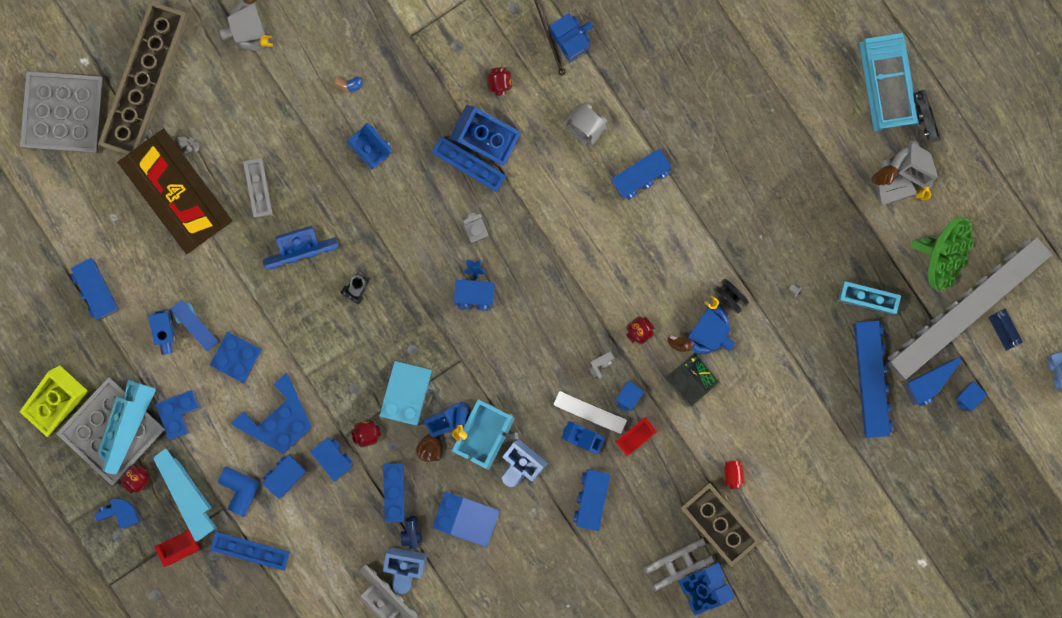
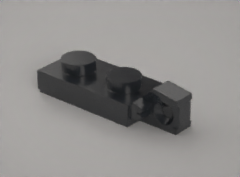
(926, 115)

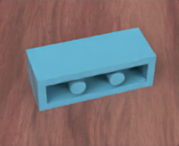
(869, 298)

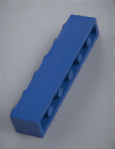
(872, 380)

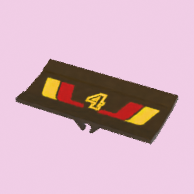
(174, 191)

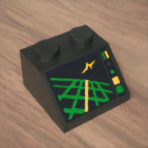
(692, 379)

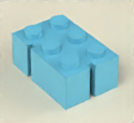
(484, 434)

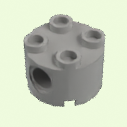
(585, 124)

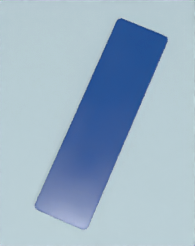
(194, 325)

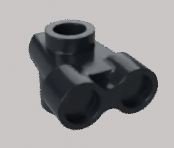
(354, 290)

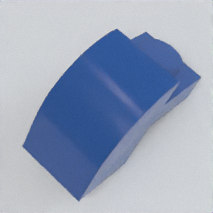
(583, 437)
(123, 510)

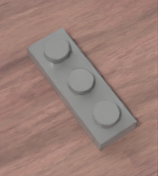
(258, 188)

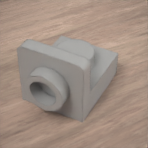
(475, 227)
(602, 361)

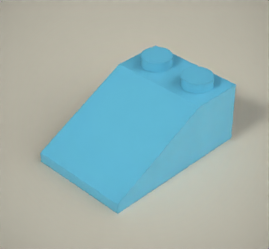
(405, 393)

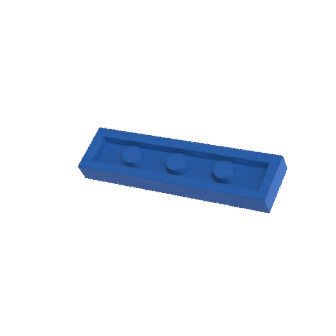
(468, 164)
(250, 551)

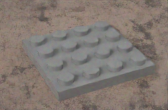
(61, 112)
(88, 424)

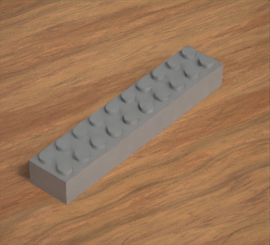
(967, 310)

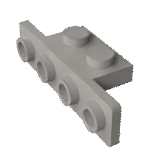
(381, 599)

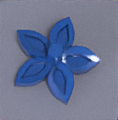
(473, 268)

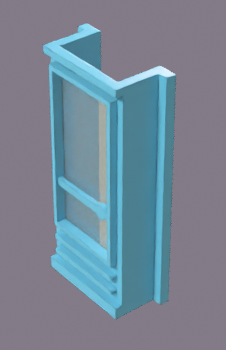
(888, 81)

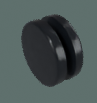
(730, 296)

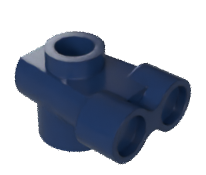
(411, 536)

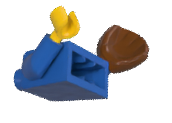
(708, 333)
(449, 418)

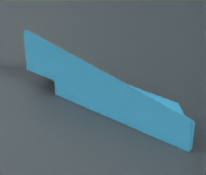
(123, 424)
(186, 495)

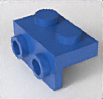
(370, 146)

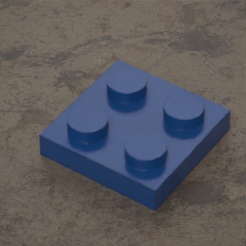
(235, 357)

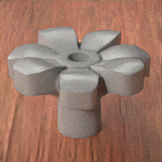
(187, 145)

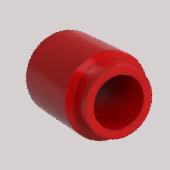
(734, 474)

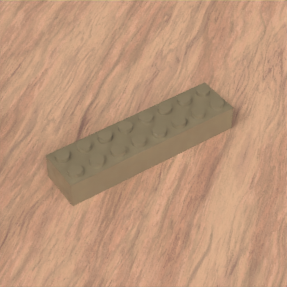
(143, 79)

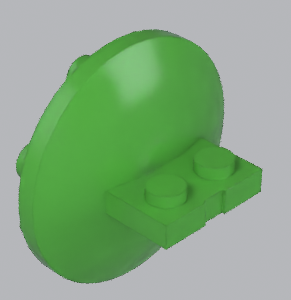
(947, 252)

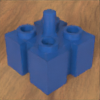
(571, 37)
(706, 589)

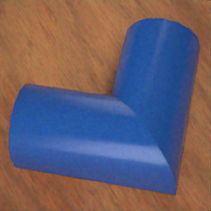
(244, 488)

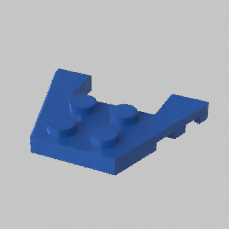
(284, 425)

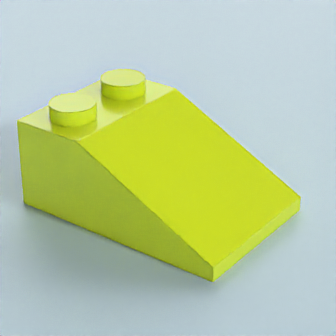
(53, 400)

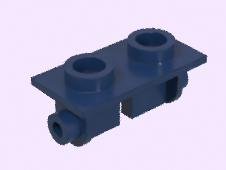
(1005, 329)

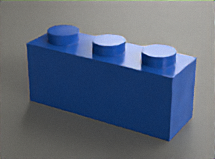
(641, 175)
(94, 289)
(394, 492)
(591, 500)

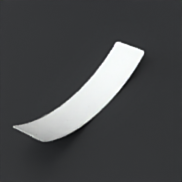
(590, 412)

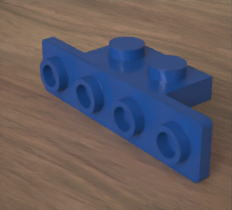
(298, 245)

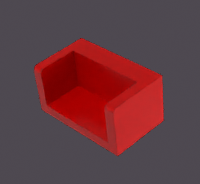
(635, 436)
(177, 548)

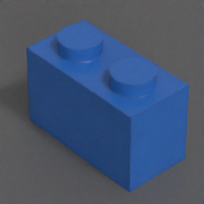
(332, 459)
(284, 476)

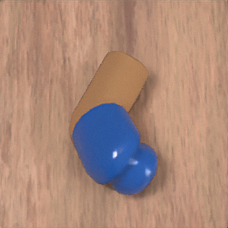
(349, 86)

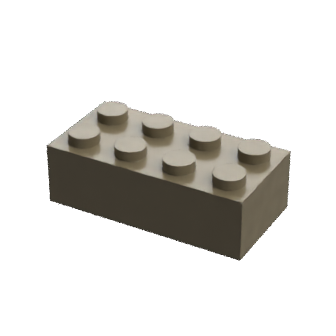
(719, 524)

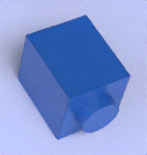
(629, 396)
(970, 397)

